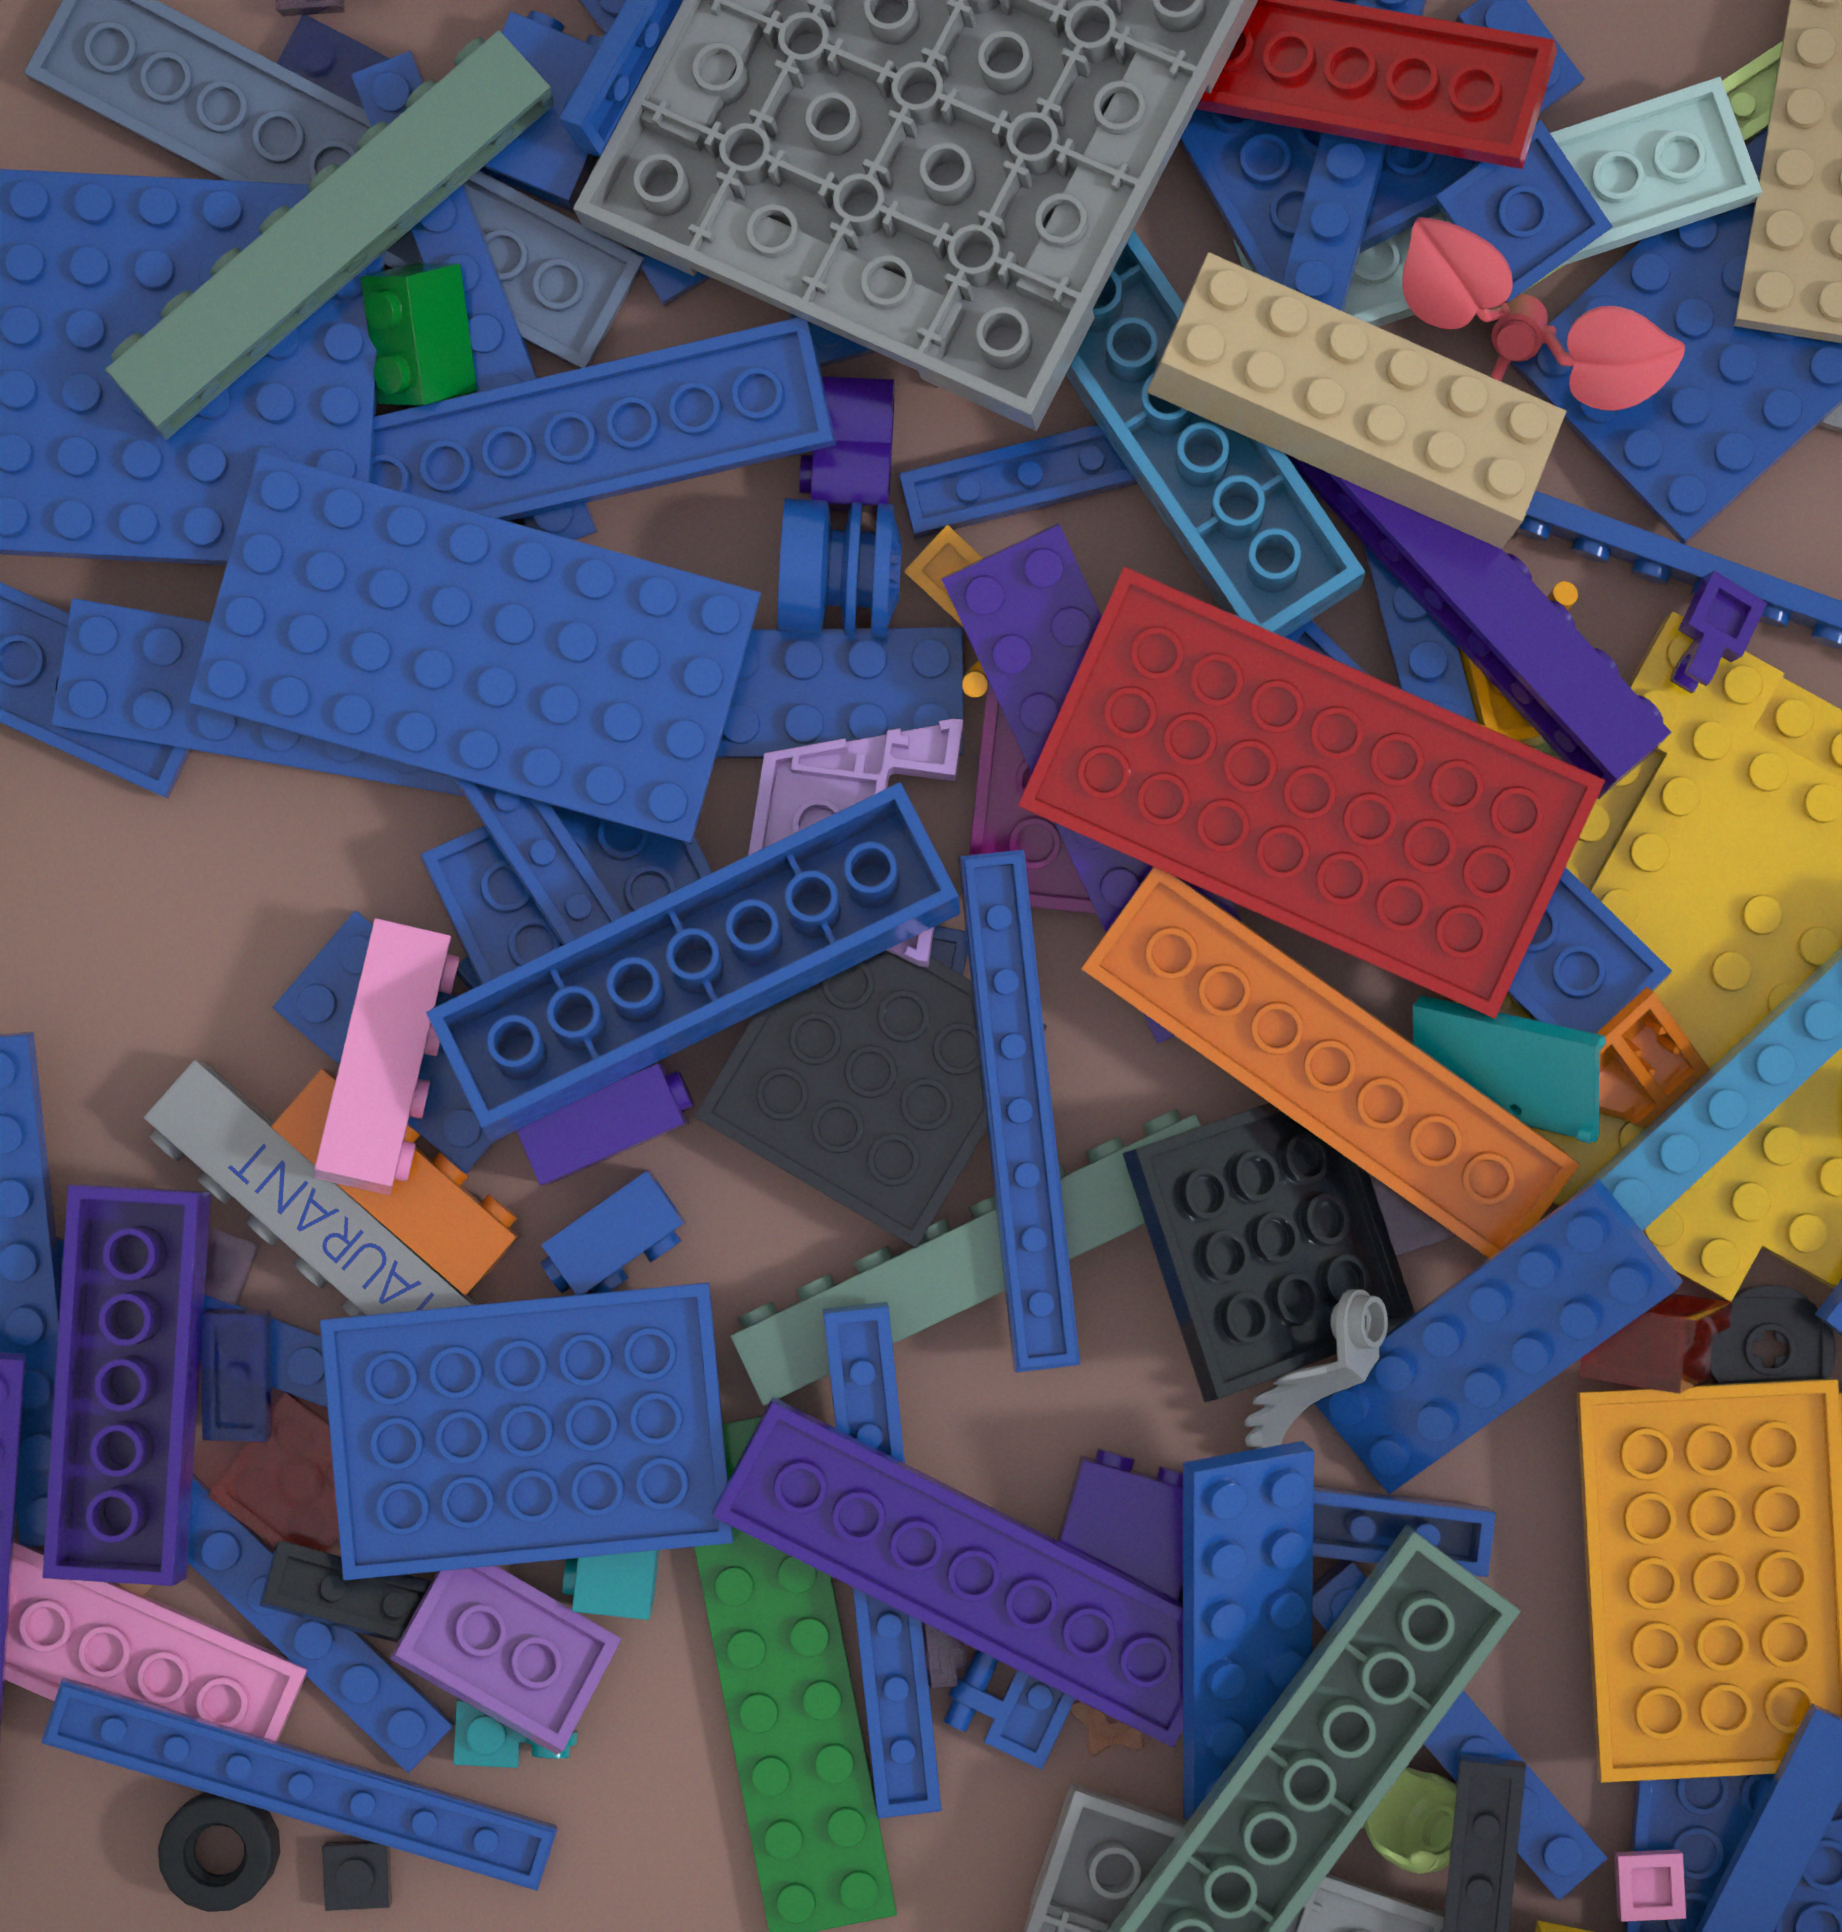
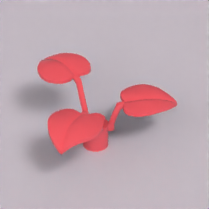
(1612, 349)

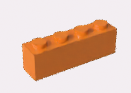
(429, 1211)

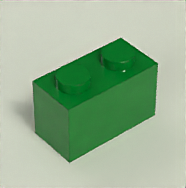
(419, 333)

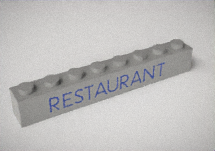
(277, 1185)

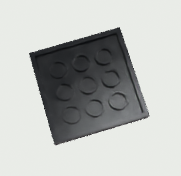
(862, 1089)
(1261, 1243)

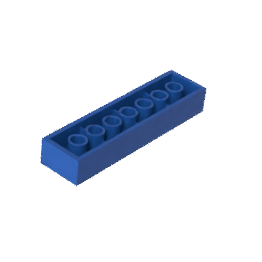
(694, 962)

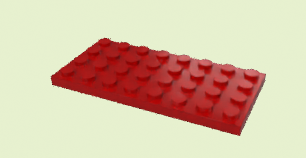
(1310, 792)

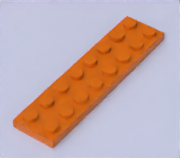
(1329, 1064)

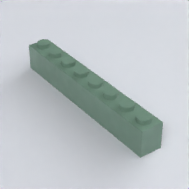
(330, 233)
(943, 1273)

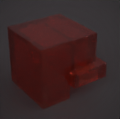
(1662, 1347)

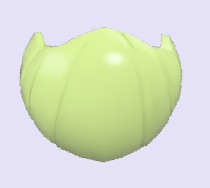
(1415, 1822)

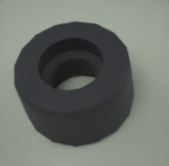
(194, 1883)

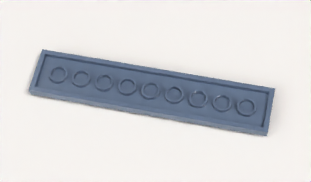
(267, 124)

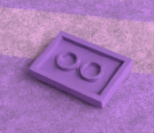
(507, 1651)

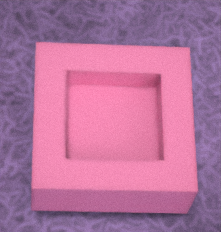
(1650, 1885)

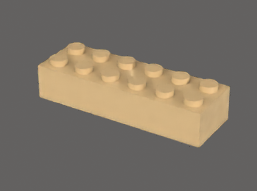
(1357, 401)

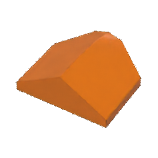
(1645, 1062)

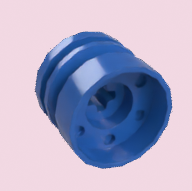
(837, 567)

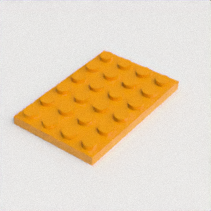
(1710, 1573)

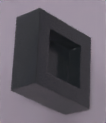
(356, 1875)

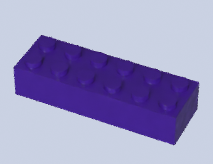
(126, 1385)

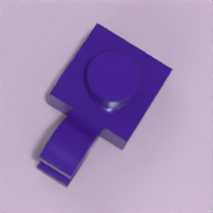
(1721, 626)

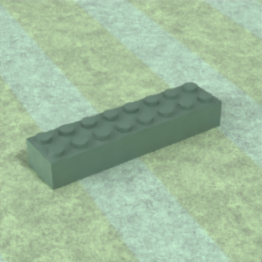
(1326, 1748)

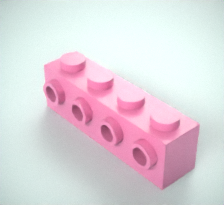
(383, 1058)

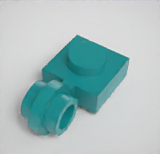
(490, 1743)

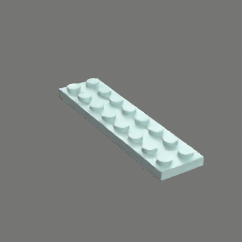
(1642, 165)

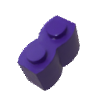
(862, 458)

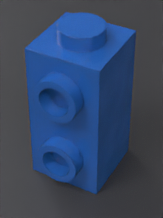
(611, 1235)

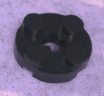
(1793, 1321)

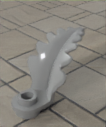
(1360, 1328)

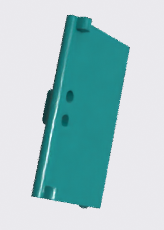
(1525, 1065)

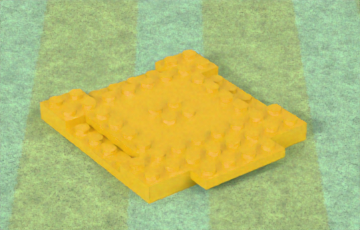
(1734, 878)

